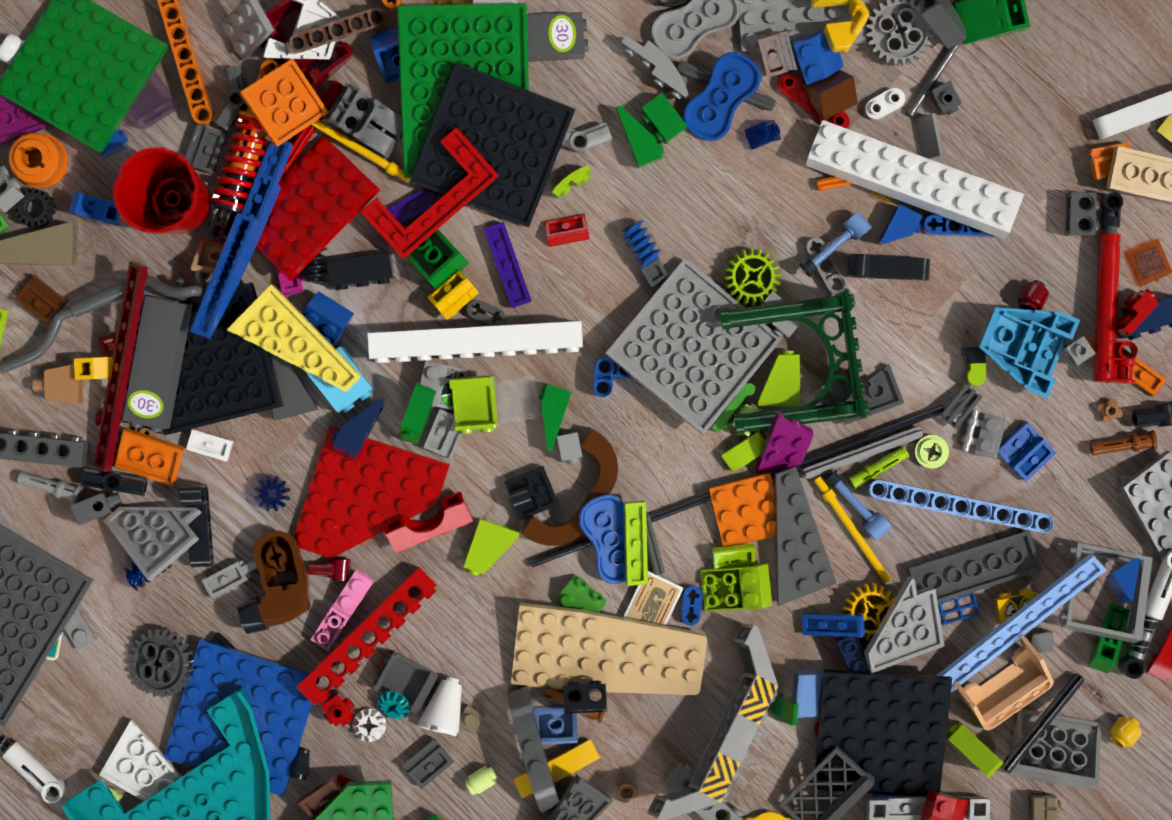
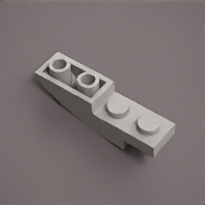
(664, 70)

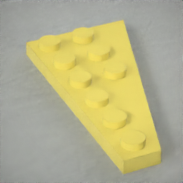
(286, 333)

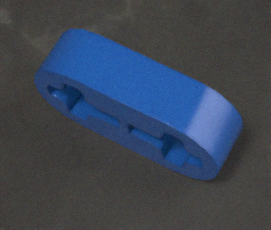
(686, 605)

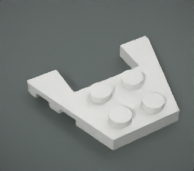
(311, 15)

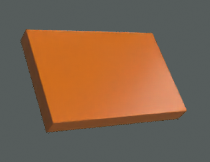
(149, 457)

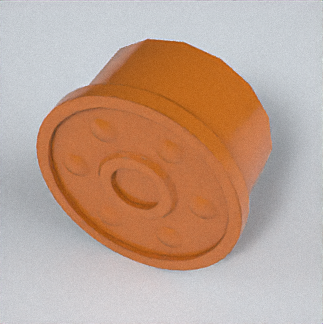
(38, 160)

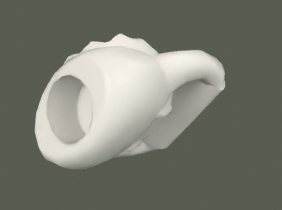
(10, 48)

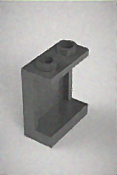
(406, 678)

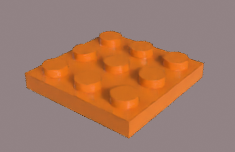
(284, 102)
(745, 509)

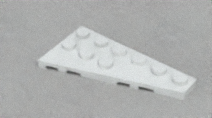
(138, 765)

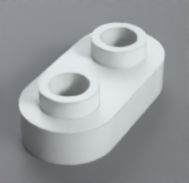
(885, 104)

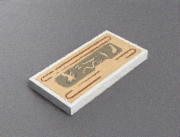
(654, 600)

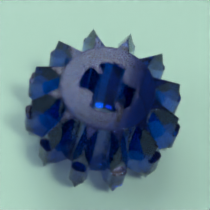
(271, 485)

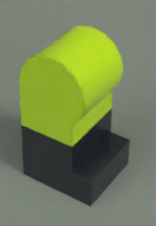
(976, 365)

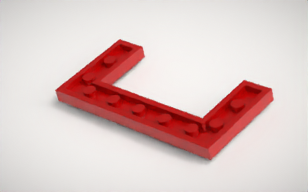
(478, 178)

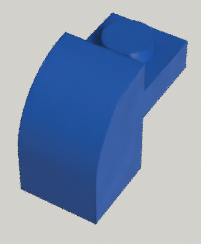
(94, 208)

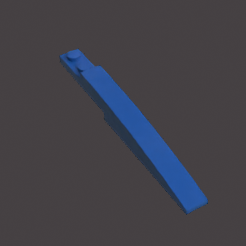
(242, 240)

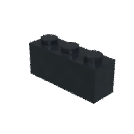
(360, 271)

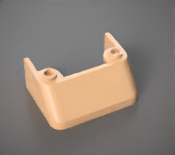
(1009, 689)

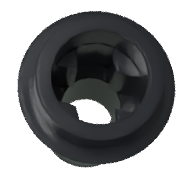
(300, 766)

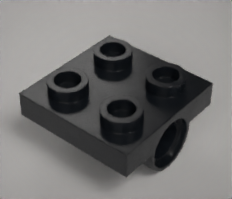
(531, 493)

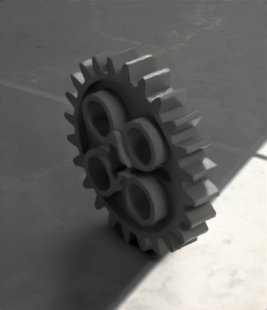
(161, 662)

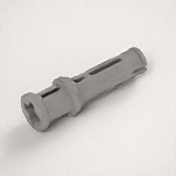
(59, 489)

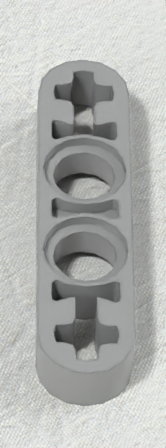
(834, 272)

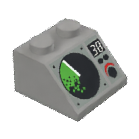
(437, 378)

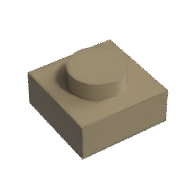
(471, 719)

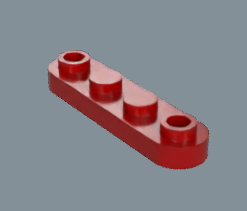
(799, 97)

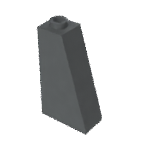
(293, 391)

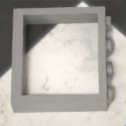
(1138, 603)

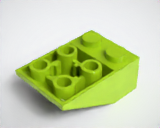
(736, 588)

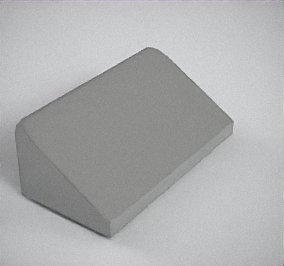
(930, 136)

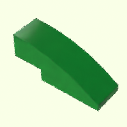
(784, 709)

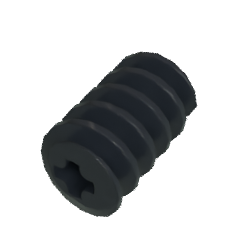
(314, 268)

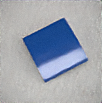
(1025, 451)

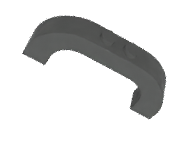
(532, 749)

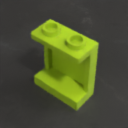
(474, 403)

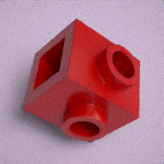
(336, 702)

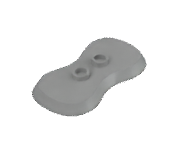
(682, 29)

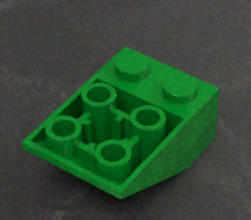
(992, 18)

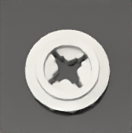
(376, 718)

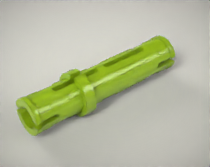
(883, 464)

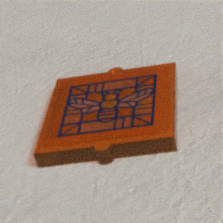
(1149, 262)

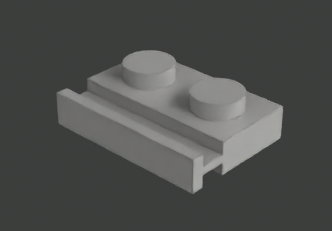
(442, 436)

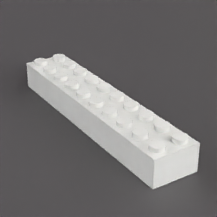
(914, 179)
(475, 340)

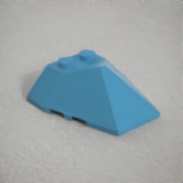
(1028, 344)

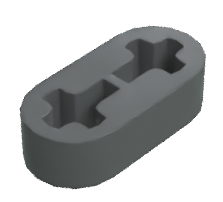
(483, 317)

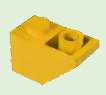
(92, 368)

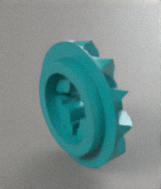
(391, 698)

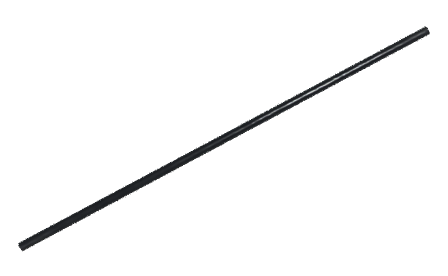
(706, 497)

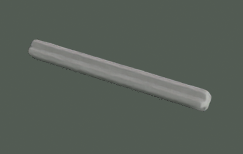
(862, 452)

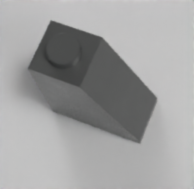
(944, 21)

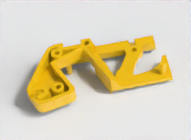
(843, 34)

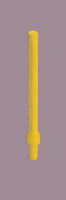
(392, 168)
(829, 496)

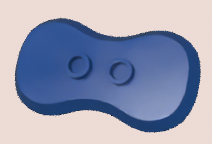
(731, 82)
(604, 525)

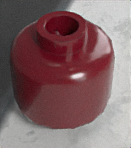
(1033, 295)

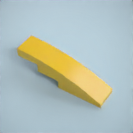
(561, 765)

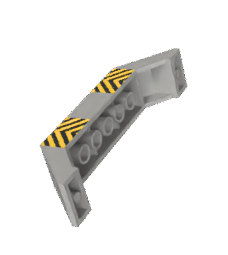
(732, 736)

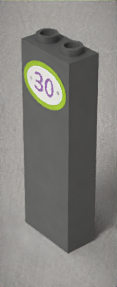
(556, 36)
(157, 363)

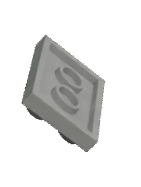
(247, 27)

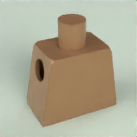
(60, 385)

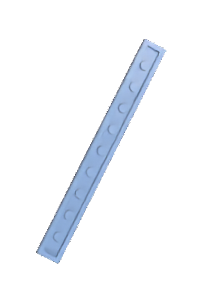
(1024, 620)

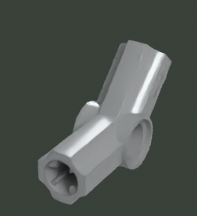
(594, 136)

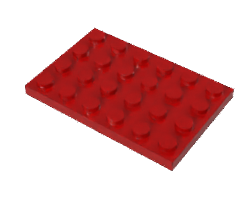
(313, 207)

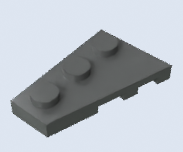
(881, 394)

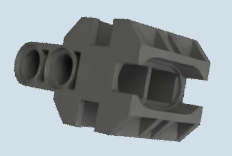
(362, 130)

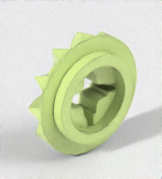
(940, 447)

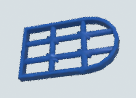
(958, 608)

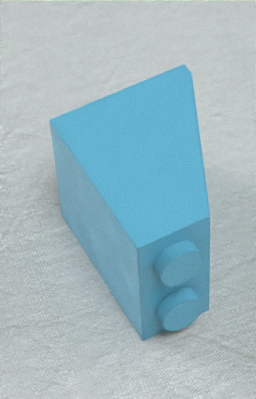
(338, 398)

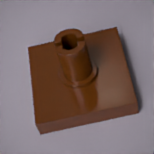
(319, 797)

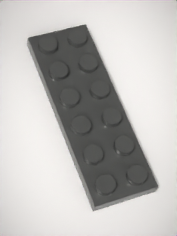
(978, 566)

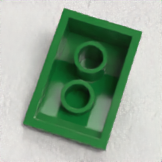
(437, 259)

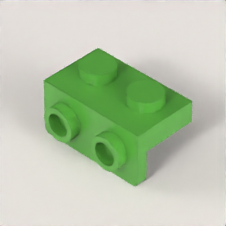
(580, 595)

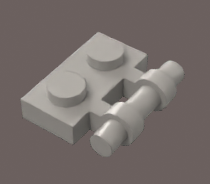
(990, 435)

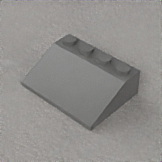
(1063, 753)

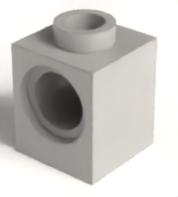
(1078, 350)
(570, 447)

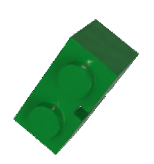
(664, 118)

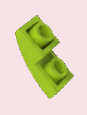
(577, 177)
(745, 451)

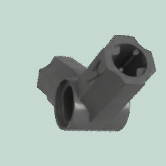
(234, 85)

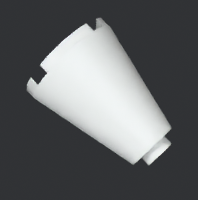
(444, 708)

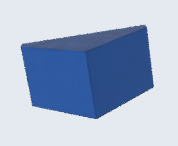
(1124, 580)

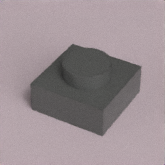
(654, 273)

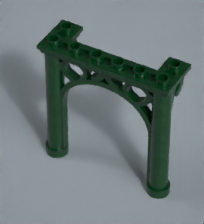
(797, 312)

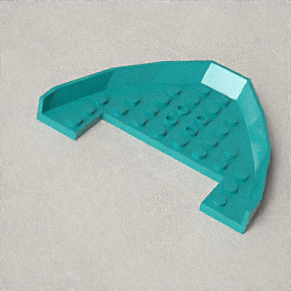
(223, 787)

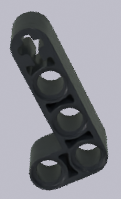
(888, 267)
(200, 552)

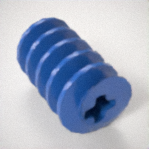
(641, 243)

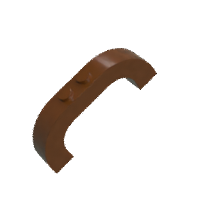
(558, 535)

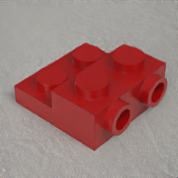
(1137, 308)

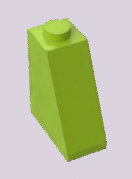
(782, 382)
(488, 545)
(973, 748)

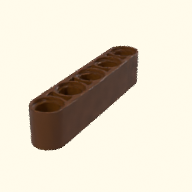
(344, 26)

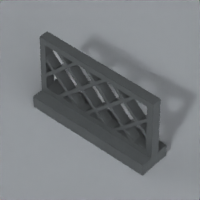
(843, 802)

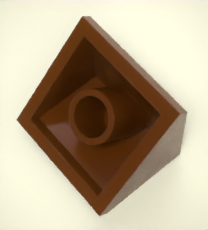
(832, 94)

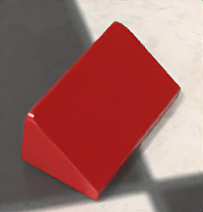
(566, 230)

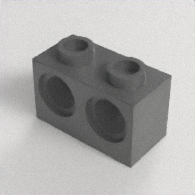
(1075, 213)

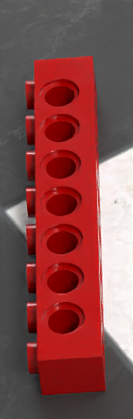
(309, 684)

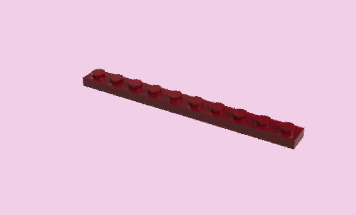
(120, 366)

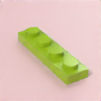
(635, 543)

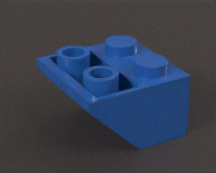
(328, 317)

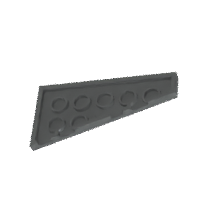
(799, 548)
(581, 802)

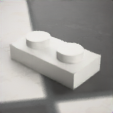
(209, 445)

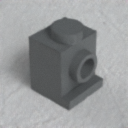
(937, 96)

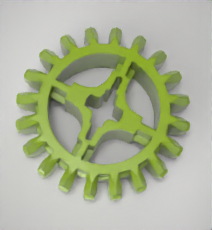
(746, 268)

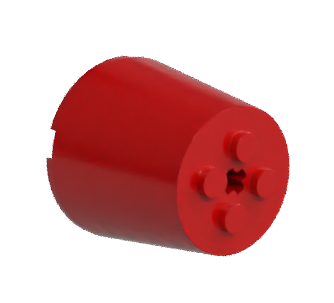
(150, 188)

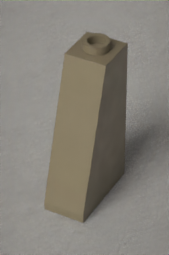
(42, 247)

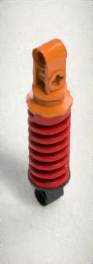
(240, 168)

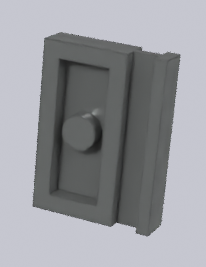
(205, 148)
(428, 763)

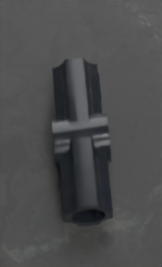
(1159, 415)
(126, 483)

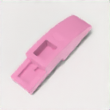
(342, 610)

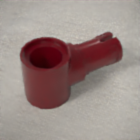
(337, 569)

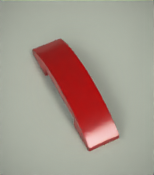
(1162, 662)

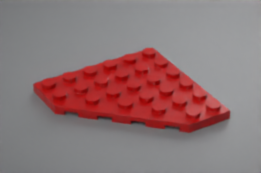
(356, 497)

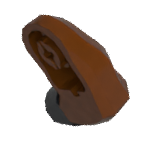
(282, 580)

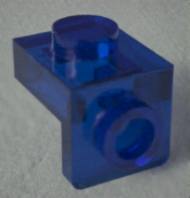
(763, 134)

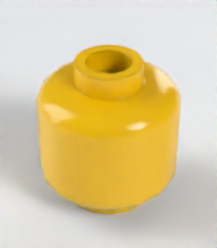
(1125, 732)

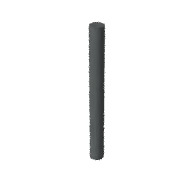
(931, 80)

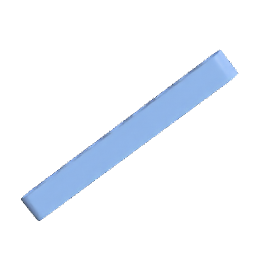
(969, 510)

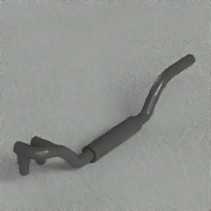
(98, 300)

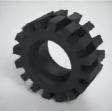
(47, 208)

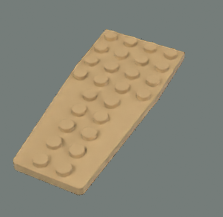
(623, 653)

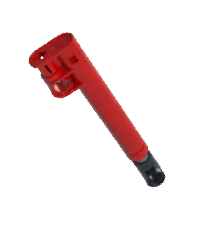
(1109, 362)

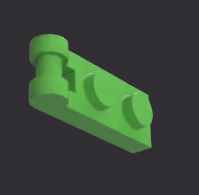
(735, 406)

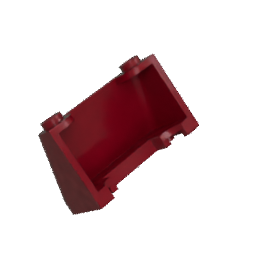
(317, 72)

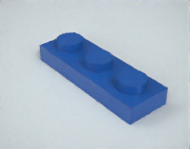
(833, 624)

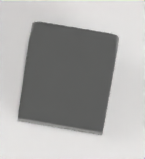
(1042, 640)

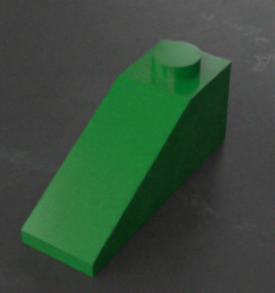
(642, 142)
(553, 409)
(417, 414)
(1106, 650)

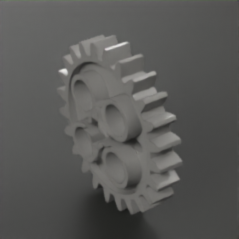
(880, 37)

